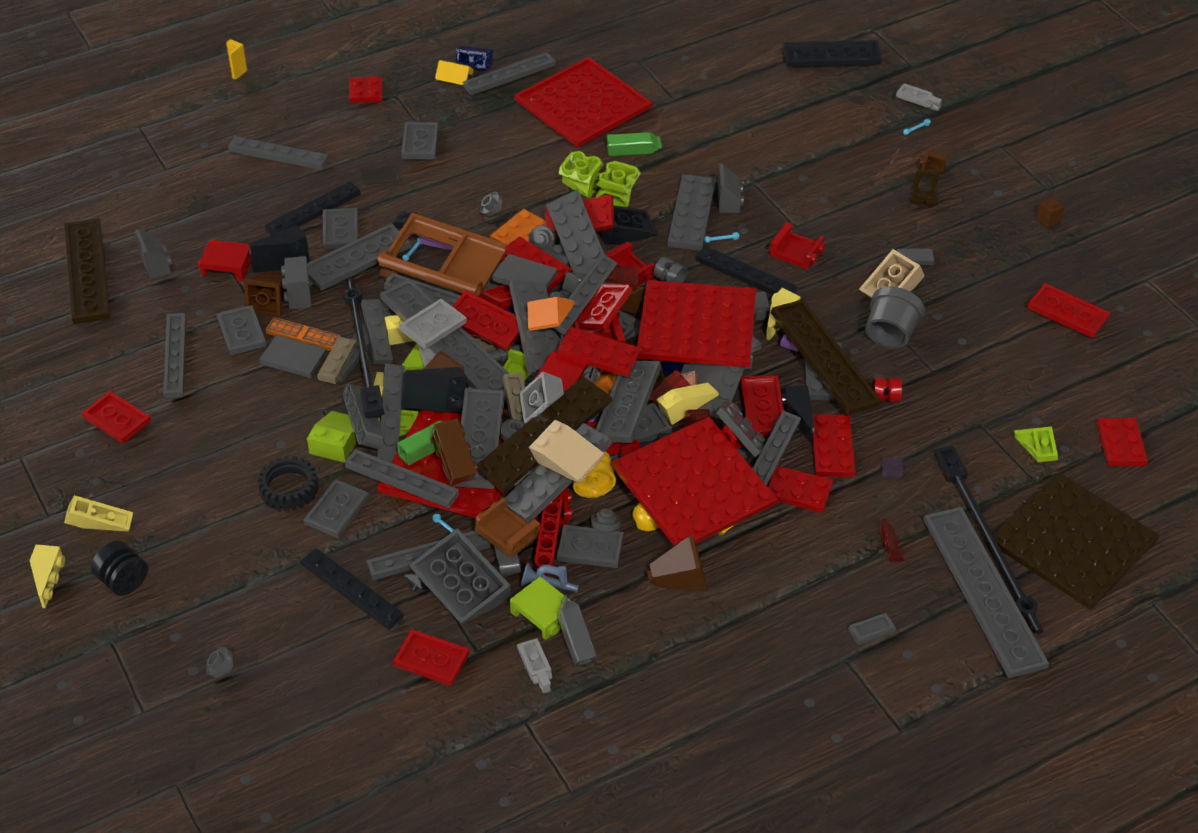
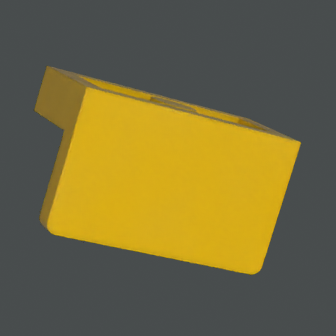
(236, 58)
(453, 72)

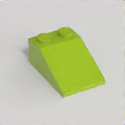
(332, 437)

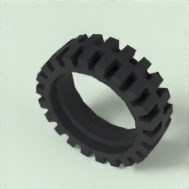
(283, 467)

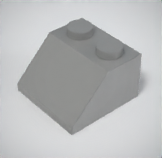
(540, 395)

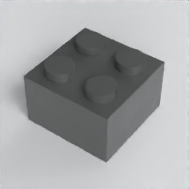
(296, 283)

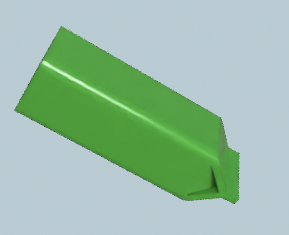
(632, 144)
(417, 446)

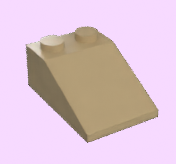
(893, 271)
(565, 452)

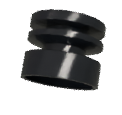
(119, 568)

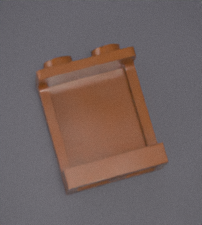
(505, 528)

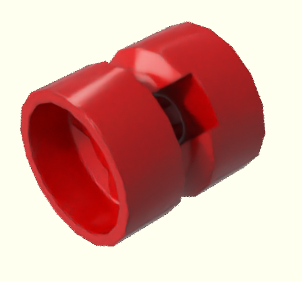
(893, 386)

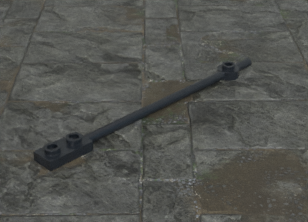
(371, 394)
(955, 471)

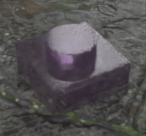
(892, 467)

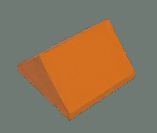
(548, 312)

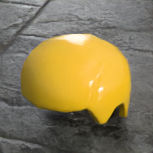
(643, 519)

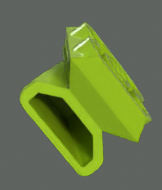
(581, 173)
(618, 182)

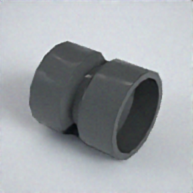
(670, 271)

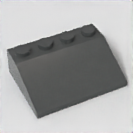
(722, 379)
(461, 577)

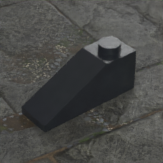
(798, 403)

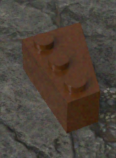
(454, 451)

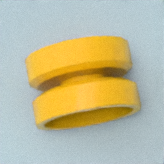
(598, 481)

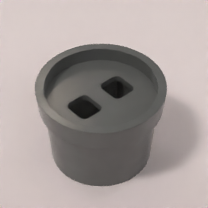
(893, 316)

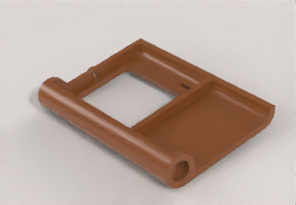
(467, 266)

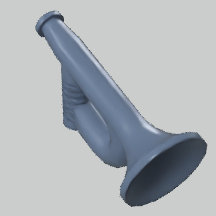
(562, 583)

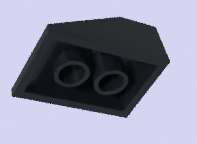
(629, 226)
(270, 251)
(434, 389)

